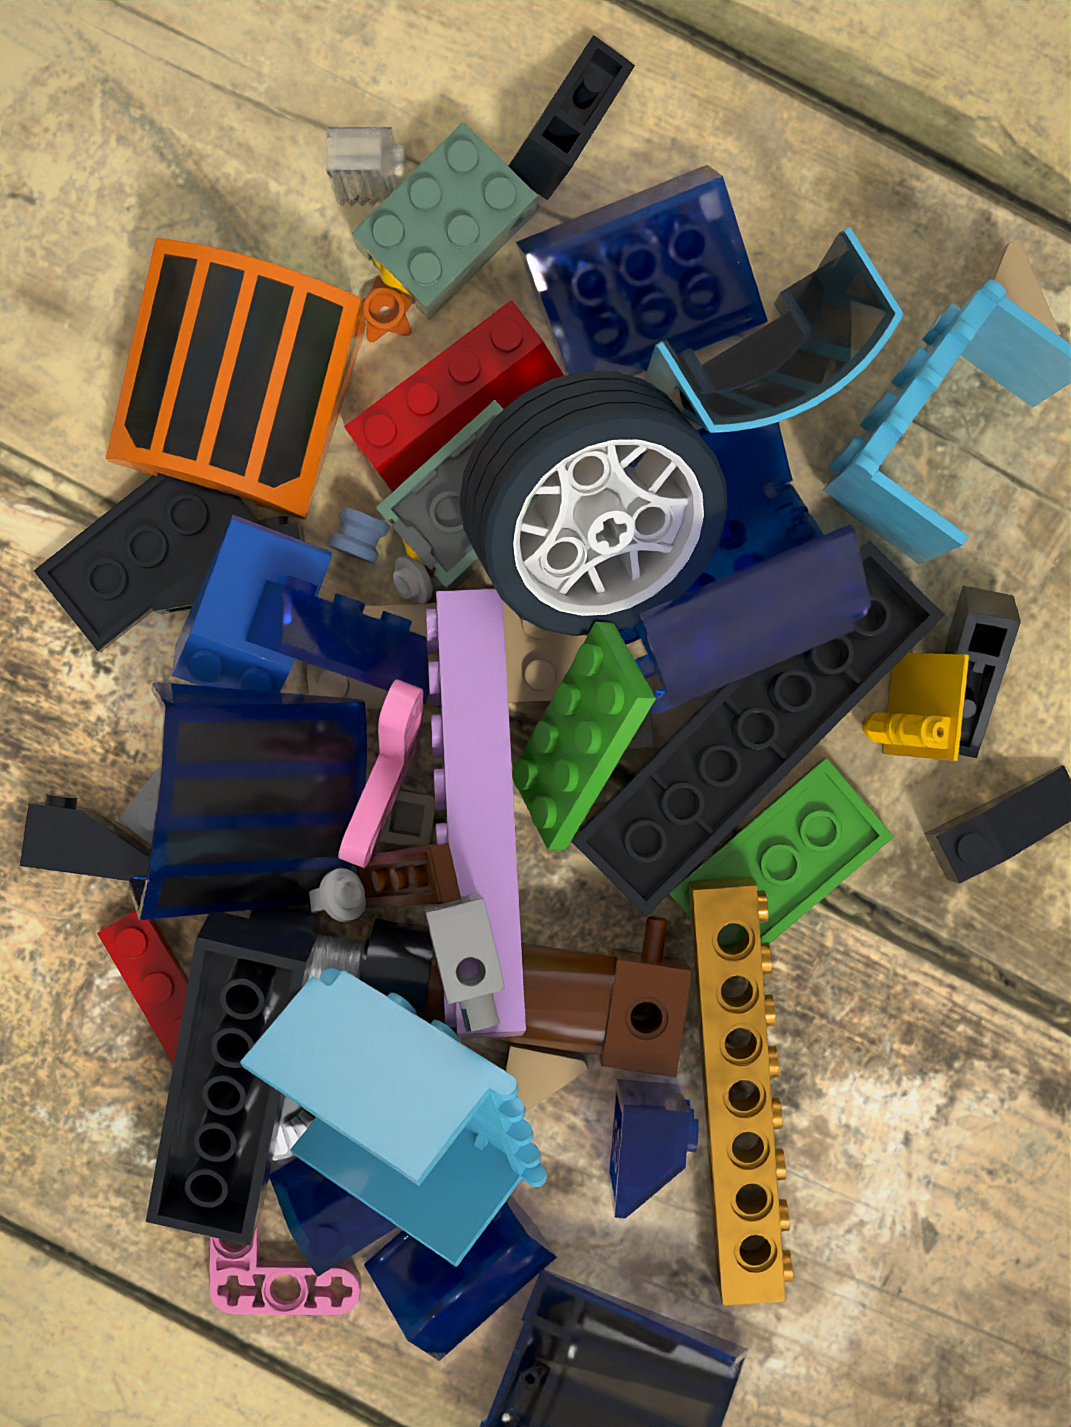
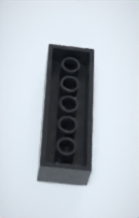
(217, 1113)

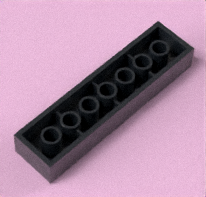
(747, 743)

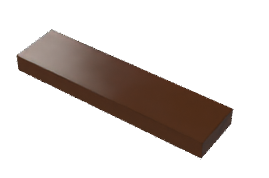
(410, 877)

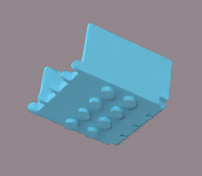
(992, 337)
(399, 1110)

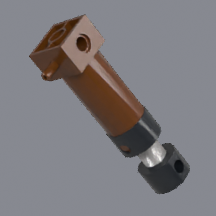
(569, 995)

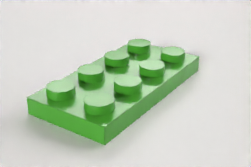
(582, 735)
(795, 850)

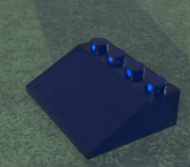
(645, 273)

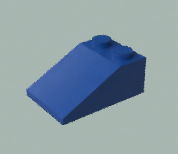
(214, 634)

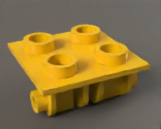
(922, 707)

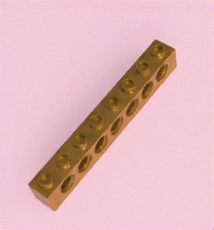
(741, 1274)

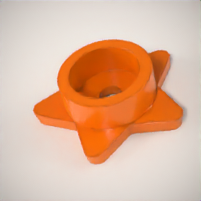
(395, 321)

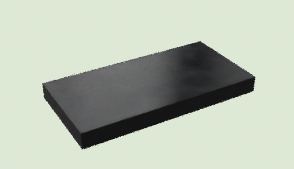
(137, 553)

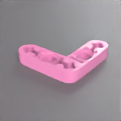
(399, 738)
(247, 1265)

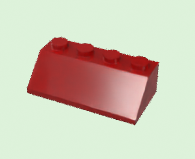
(436, 402)

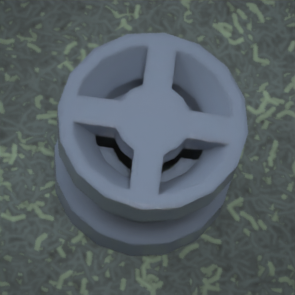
(358, 535)

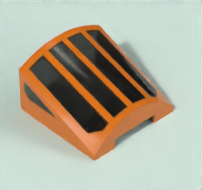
(235, 375)

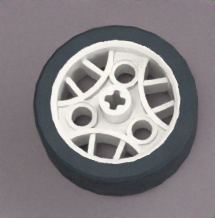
(608, 551)

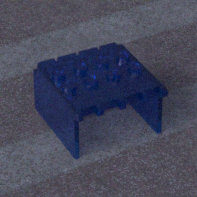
(767, 589)

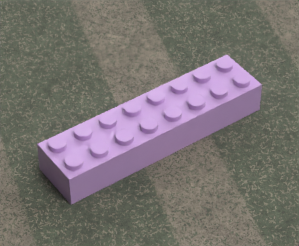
(477, 782)

